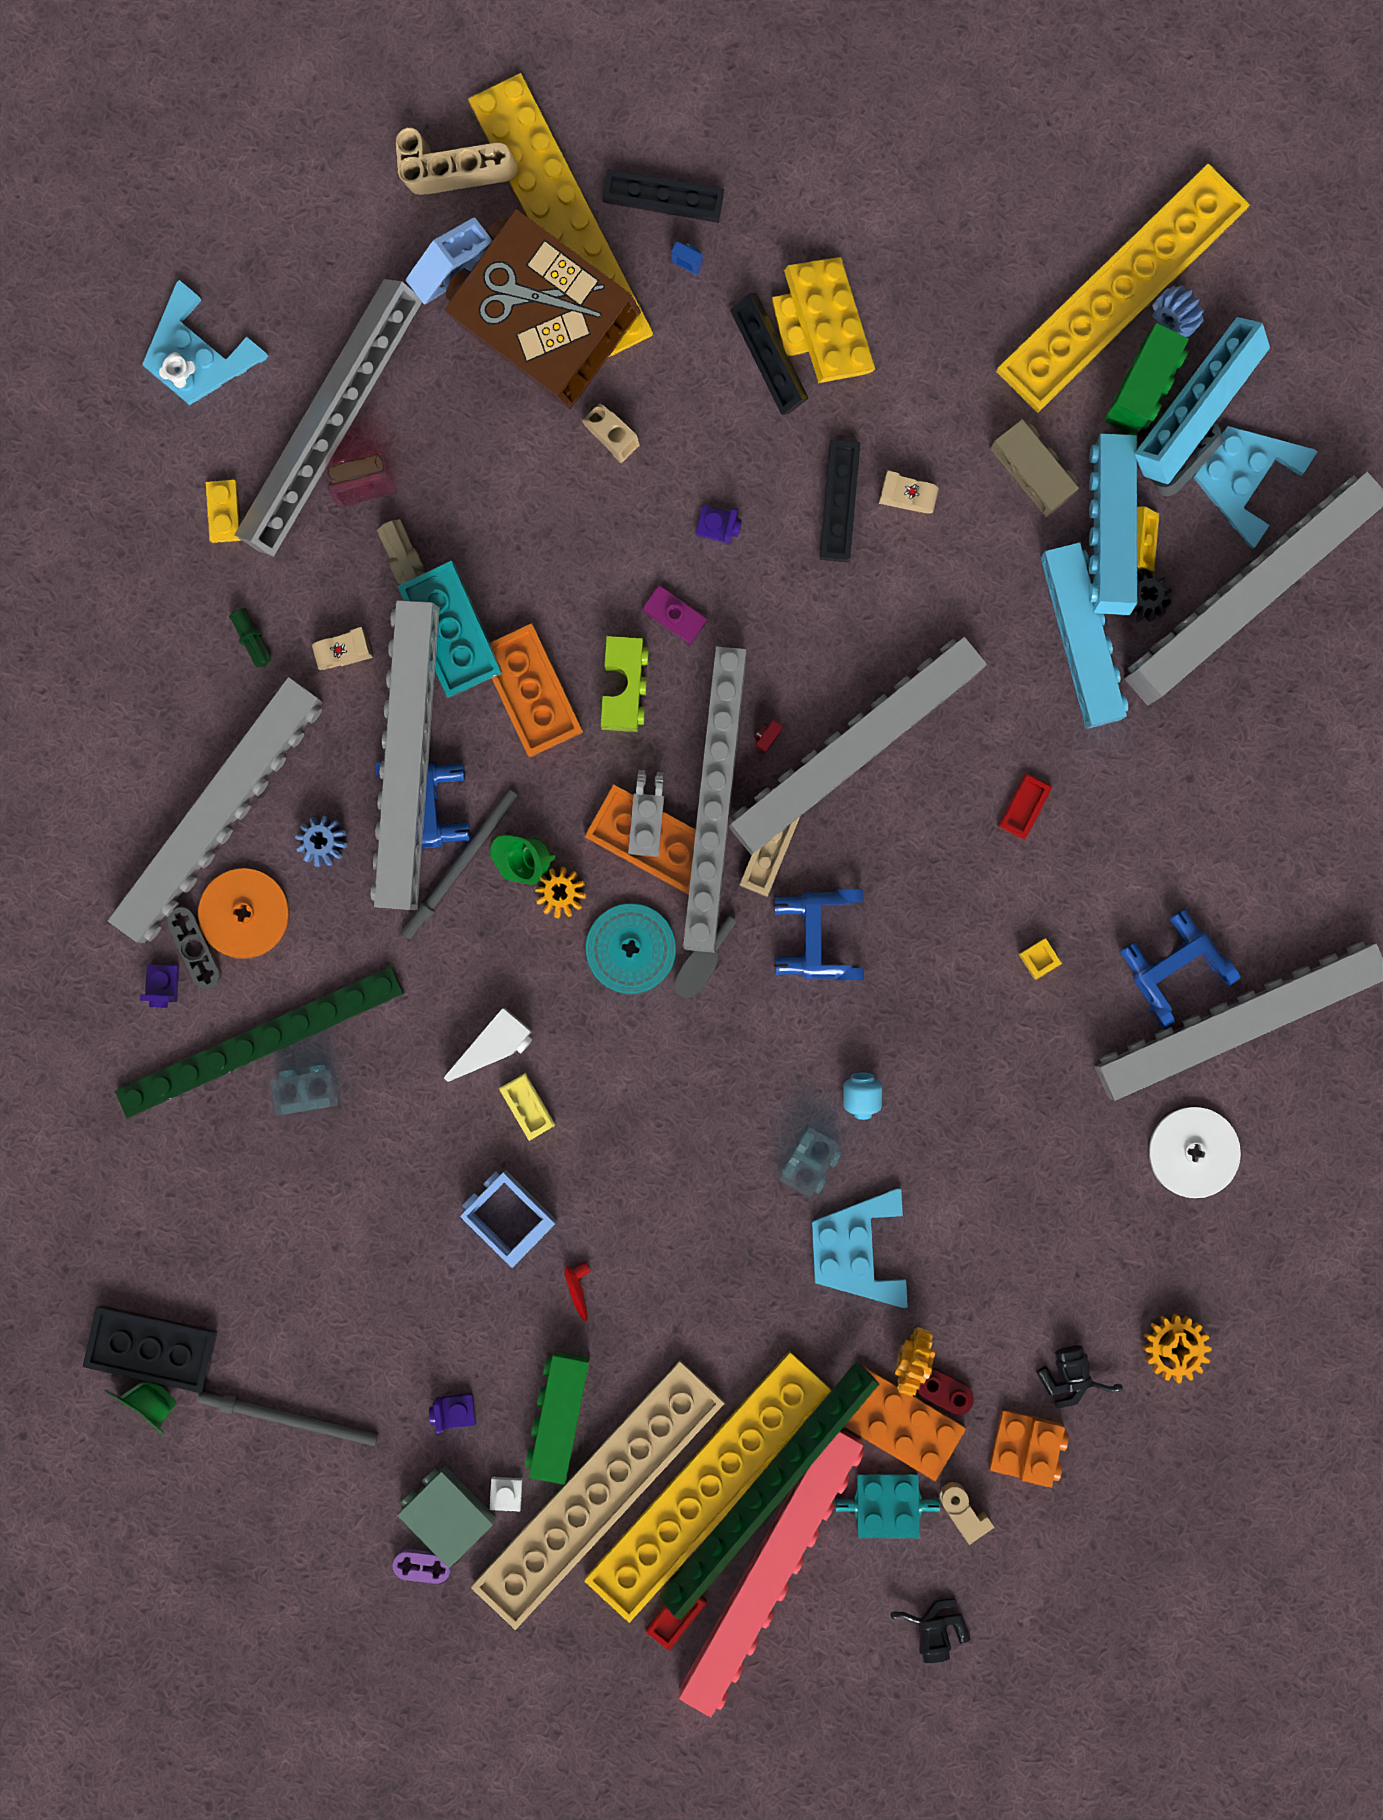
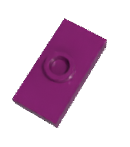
(674, 615)

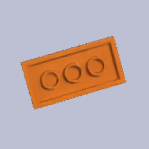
(533, 692)
(677, 840)
(907, 1428)

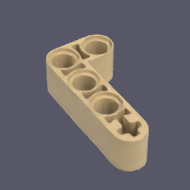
(493, 165)

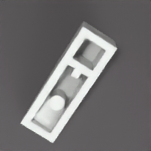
(497, 1041)

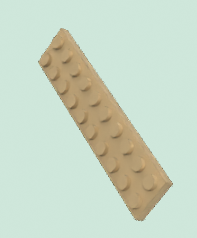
(597, 1494)

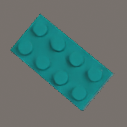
(463, 647)

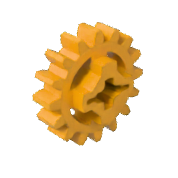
(1176, 1335)
(915, 1361)

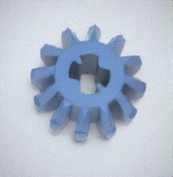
(1178, 310)
(329, 832)

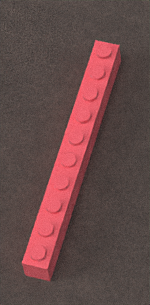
(768, 1575)

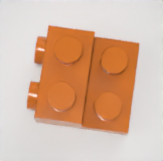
(1028, 1448)

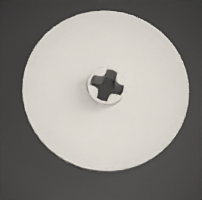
(1175, 1166)

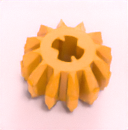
(570, 890)

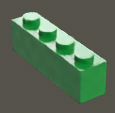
(558, 1418)

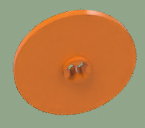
(255, 934)

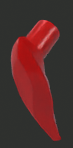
(575, 1288)

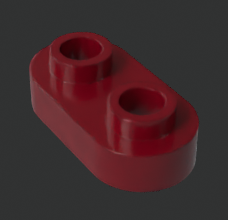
(945, 1391)

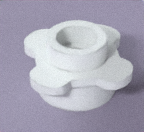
(175, 361)

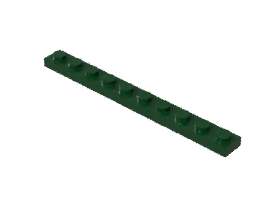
(259, 1042)
(768, 1490)

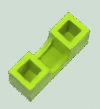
(627, 657)

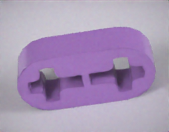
(420, 1573)

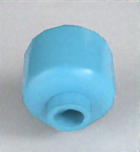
(862, 1095)

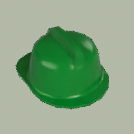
(521, 858)
(150, 1401)

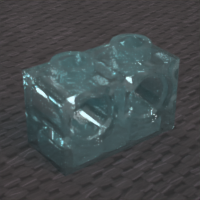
(306, 1097)
(803, 1158)

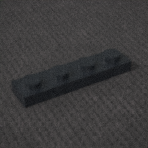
(663, 195)
(769, 353)
(840, 501)

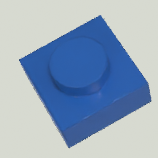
(687, 257)

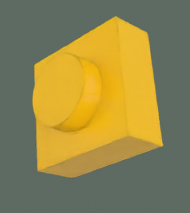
(1040, 958)

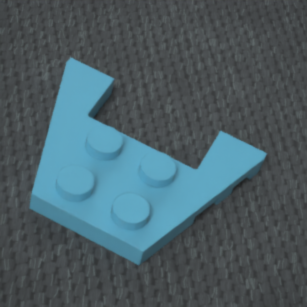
(210, 366)
(1237, 470)
(846, 1252)

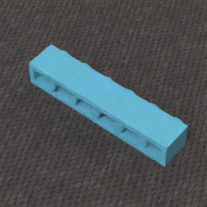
(1202, 400)
(1114, 524)
(1084, 636)

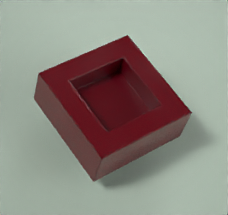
(767, 735)

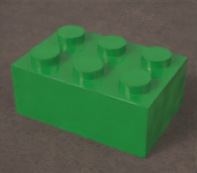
(1147, 380)

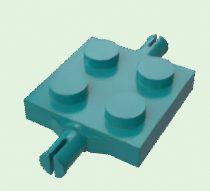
(888, 1505)

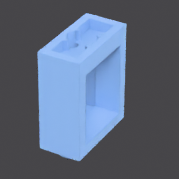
(447, 256)
(510, 1256)

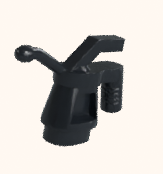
(1074, 1370)
(934, 1640)

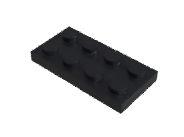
(150, 1349)

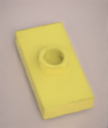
(527, 1106)

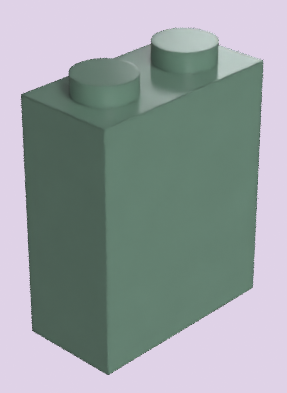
(445, 1515)

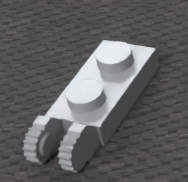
(646, 818)

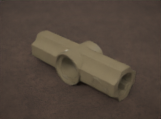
(403, 557)

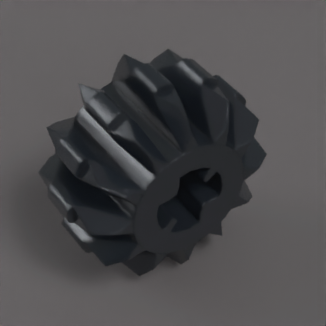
(1157, 601)

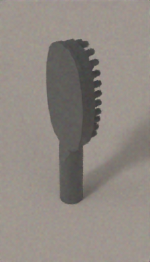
(701, 965)

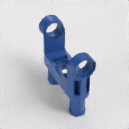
(434, 832)
(809, 907)
(1194, 944)

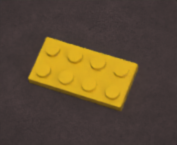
(829, 319)

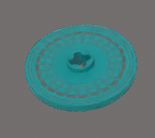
(652, 938)

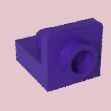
(718, 524)
(161, 985)
(452, 1412)

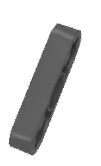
(1186, 472)
(195, 972)

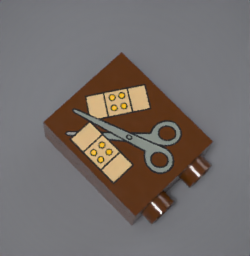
(541, 307)

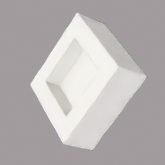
(506, 1494)

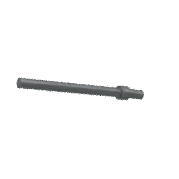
(424, 910)
(230, 1404)

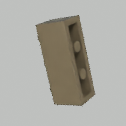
(1035, 467)

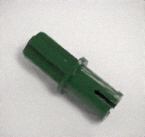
(250, 637)

